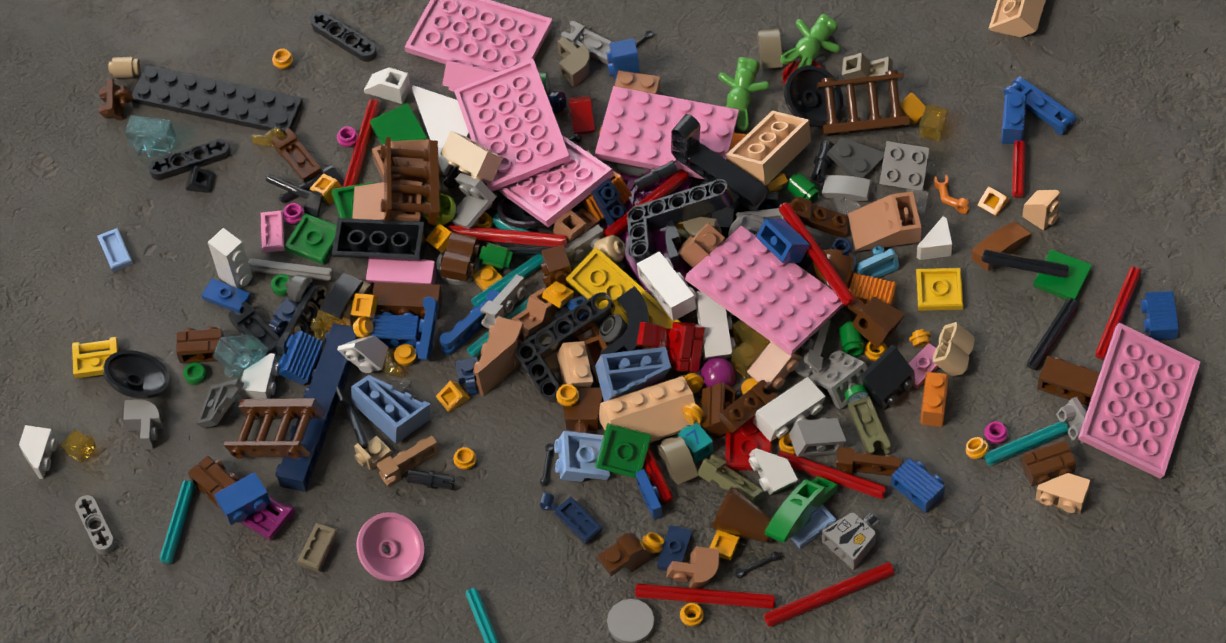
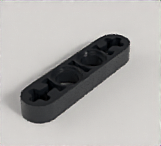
(341, 38)
(188, 156)
(299, 315)

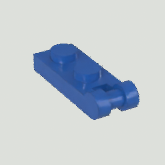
(427, 327)

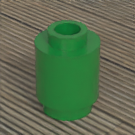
(802, 187)
(495, 256)
(851, 340)

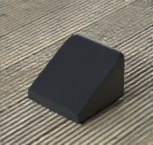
(199, 180)

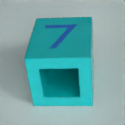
(697, 441)

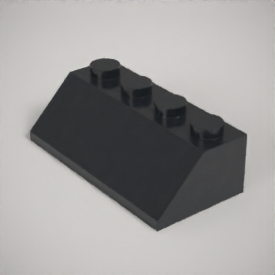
(379, 239)

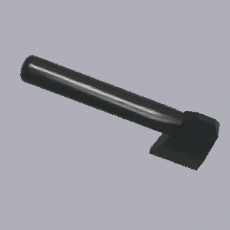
(330, 171)
(314, 198)
(360, 436)

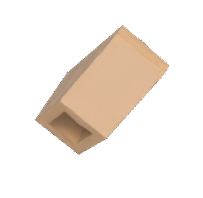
(1042, 208)
(1064, 492)

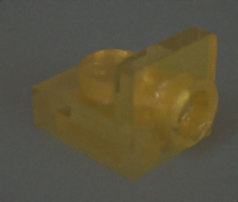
(324, 322)
(78, 445)

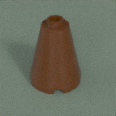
(842, 264)
(741, 517)

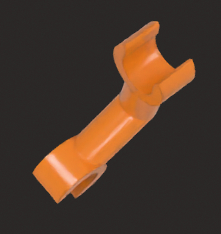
(960, 205)

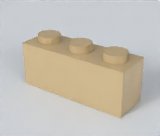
(471, 157)

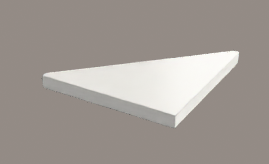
(440, 117)

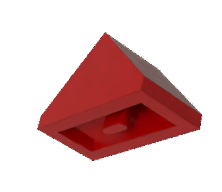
(581, 115)

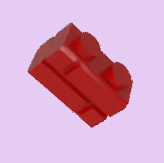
(685, 346)

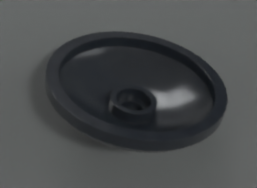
(803, 85)
(516, 216)
(136, 374)

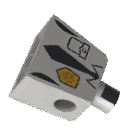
(851, 538)

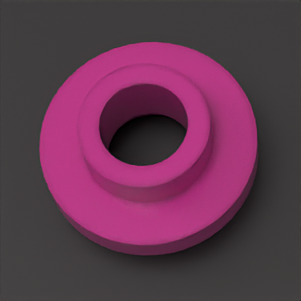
(347, 132)
(293, 208)
(995, 427)

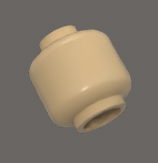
(612, 247)

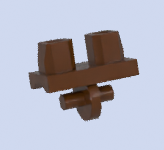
(116, 99)

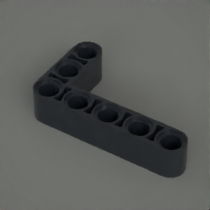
(711, 166)
(678, 207)
(553, 330)

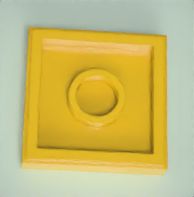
(939, 289)

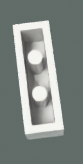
(230, 259)
(667, 285)
(717, 325)
(788, 408)

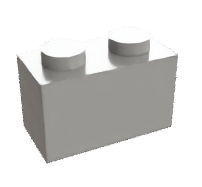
(817, 437)

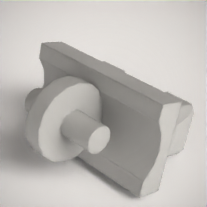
(1075, 415)

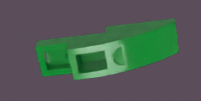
(797, 508)

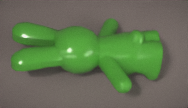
(814, 39)
(742, 85)

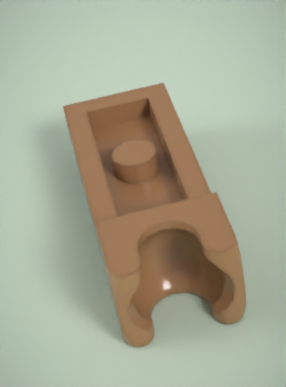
(393, 468)

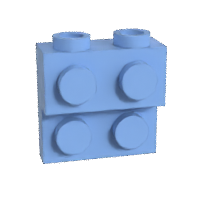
(578, 456)

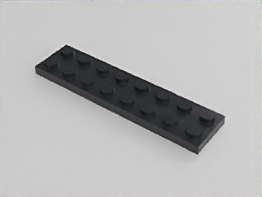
(216, 99)

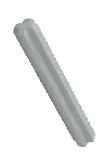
(277, 268)

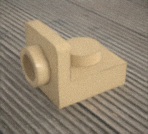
(373, 454)

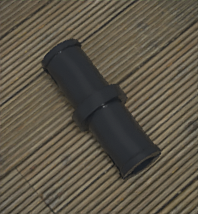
(822, 162)
(656, 176)
(430, 479)

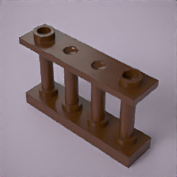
(875, 121)
(429, 172)
(268, 411)

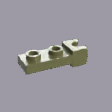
(869, 426)
(716, 471)

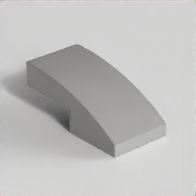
(846, 186)

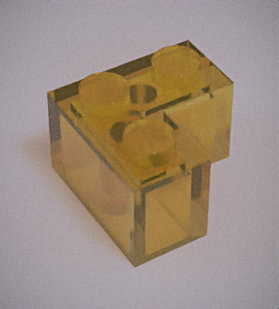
(750, 347)

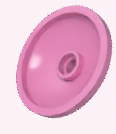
(403, 545)

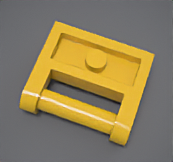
(92, 363)

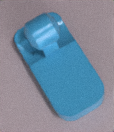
(880, 264)

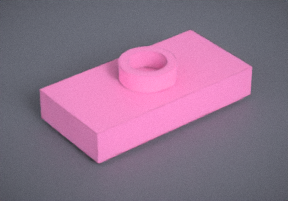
(272, 231)
(922, 364)

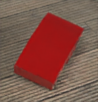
(653, 336)

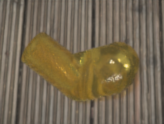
(266, 140)
(389, 366)

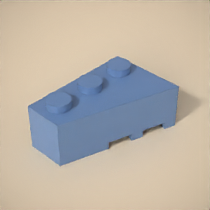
(631, 371)
(389, 409)

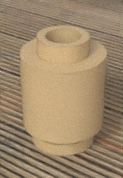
(124, 67)

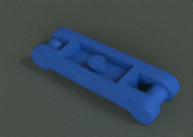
(1042, 105)
(465, 328)

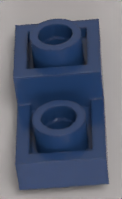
(608, 201)

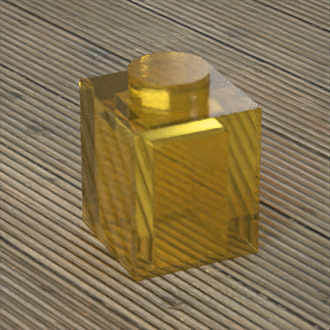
(933, 122)

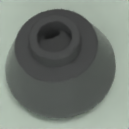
(298, 286)
(612, 328)

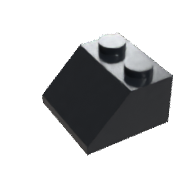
(888, 378)

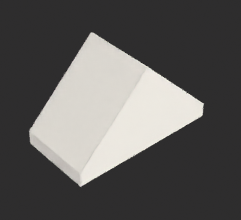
(936, 242)

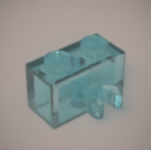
(150, 134)
(239, 353)

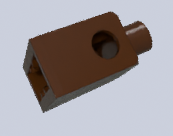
(875, 319)
(585, 413)

